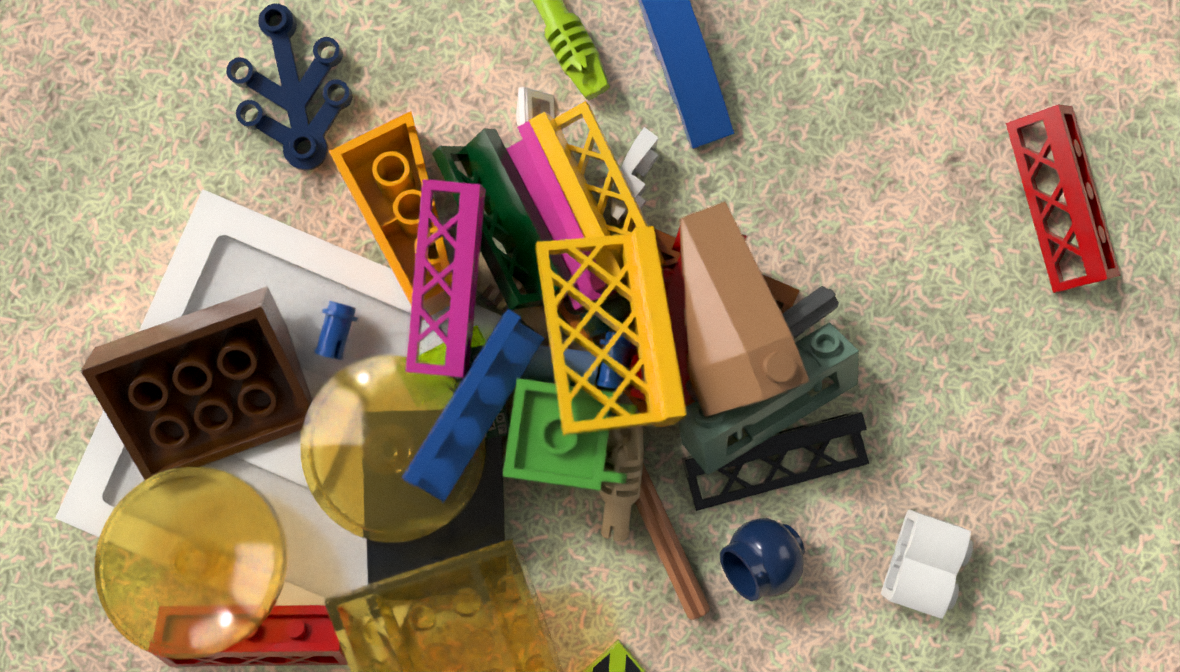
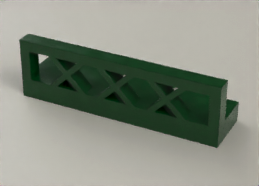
(509, 217)

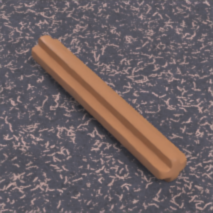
(670, 550)

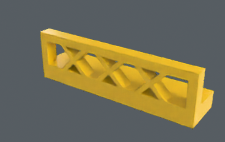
(575, 187)

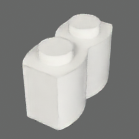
(927, 564)

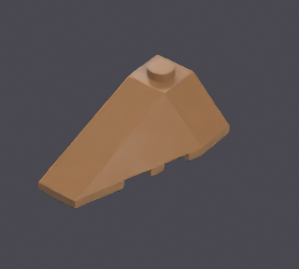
(734, 327)

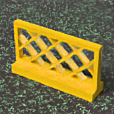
(651, 326)

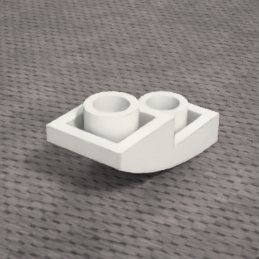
(638, 160)

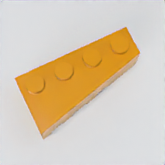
(385, 180)

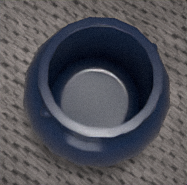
(763, 559)

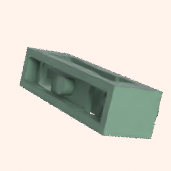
(823, 355)

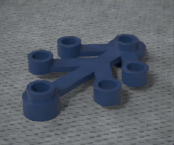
(294, 93)

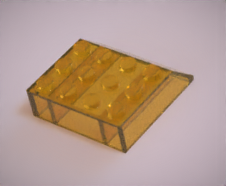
(448, 618)

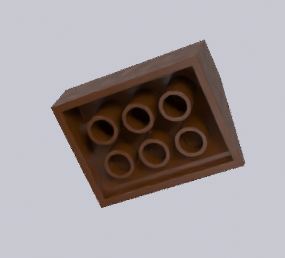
(202, 384)

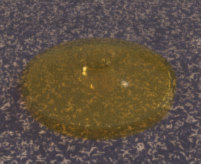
(363, 440)
(190, 562)

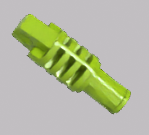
(573, 48)

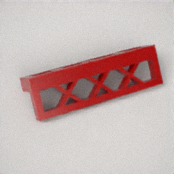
(1079, 192)
(286, 638)

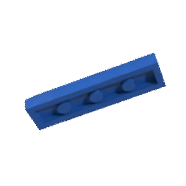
(473, 407)

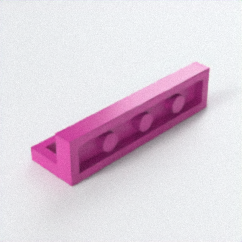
(552, 207)
(464, 280)

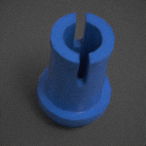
(335, 330)
(619, 352)

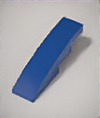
(687, 69)

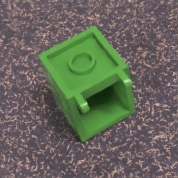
(541, 451)

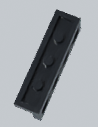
(781, 443)

